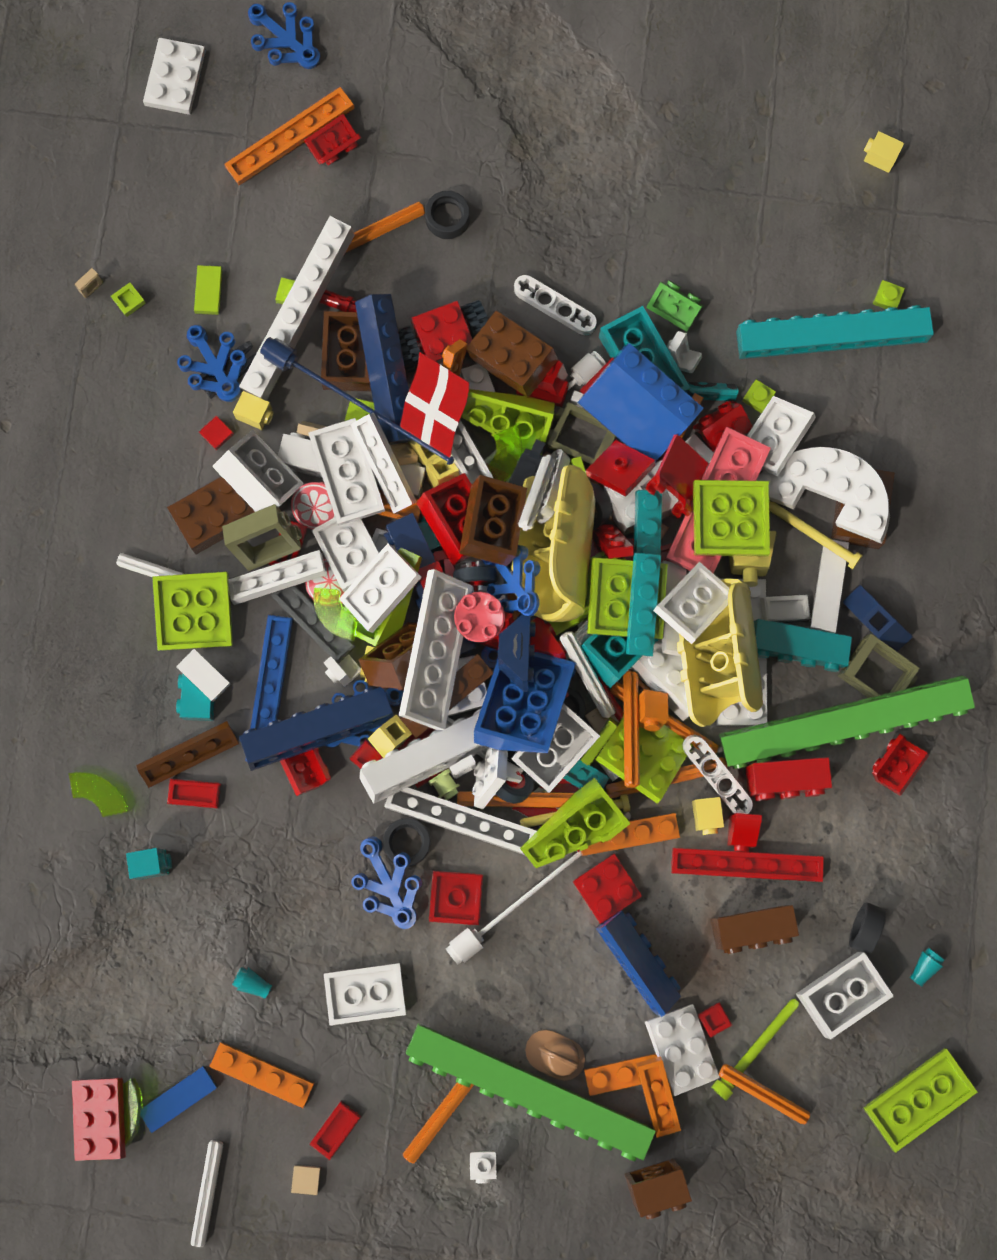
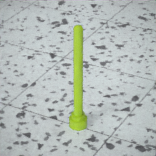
(723, 1087)

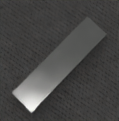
(304, 613)

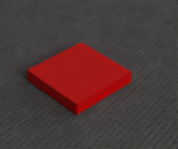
(455, 898)

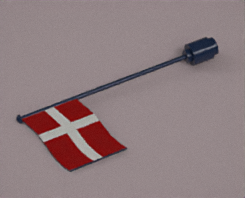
(430, 408)

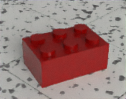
(446, 513)
(788, 778)

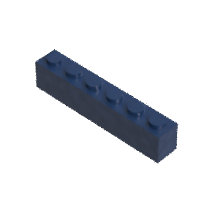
(384, 361)
(407, 535)
(316, 728)

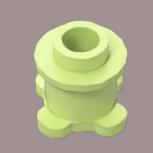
(445, 785)

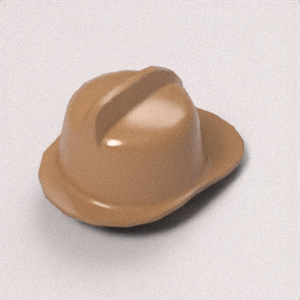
(555, 1055)

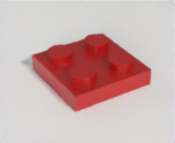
(607, 888)

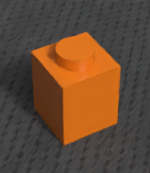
(653, 710)

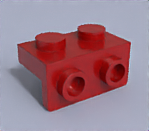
(331, 140)
(728, 415)
(899, 764)
(306, 771)

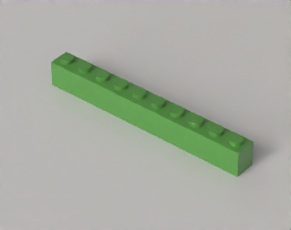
(847, 721)
(529, 1091)

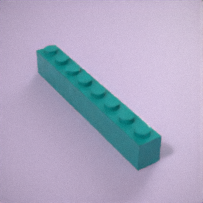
(834, 332)

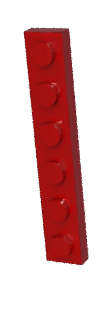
(747, 865)

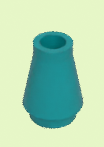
(927, 966)
(251, 983)

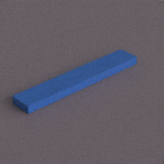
(271, 671)

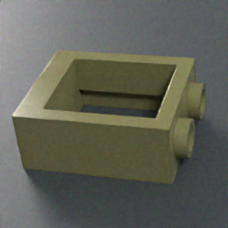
(580, 413)
(255, 524)
(860, 654)

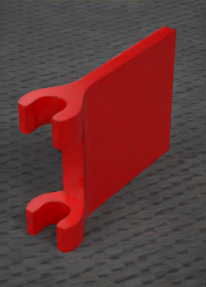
(677, 473)

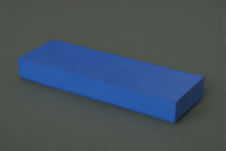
(178, 1099)

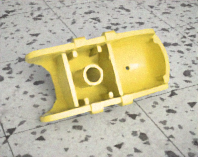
(562, 548)
(723, 661)

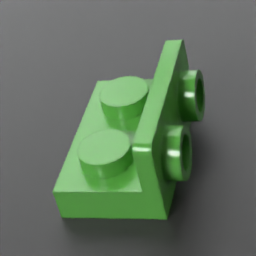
(675, 305)

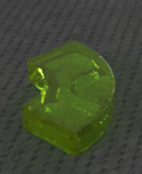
(507, 453)
(332, 614)
(98, 791)
(132, 1108)

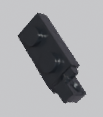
(528, 463)

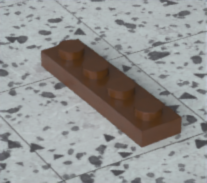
(466, 681)
(187, 754)

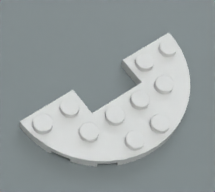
(840, 478)

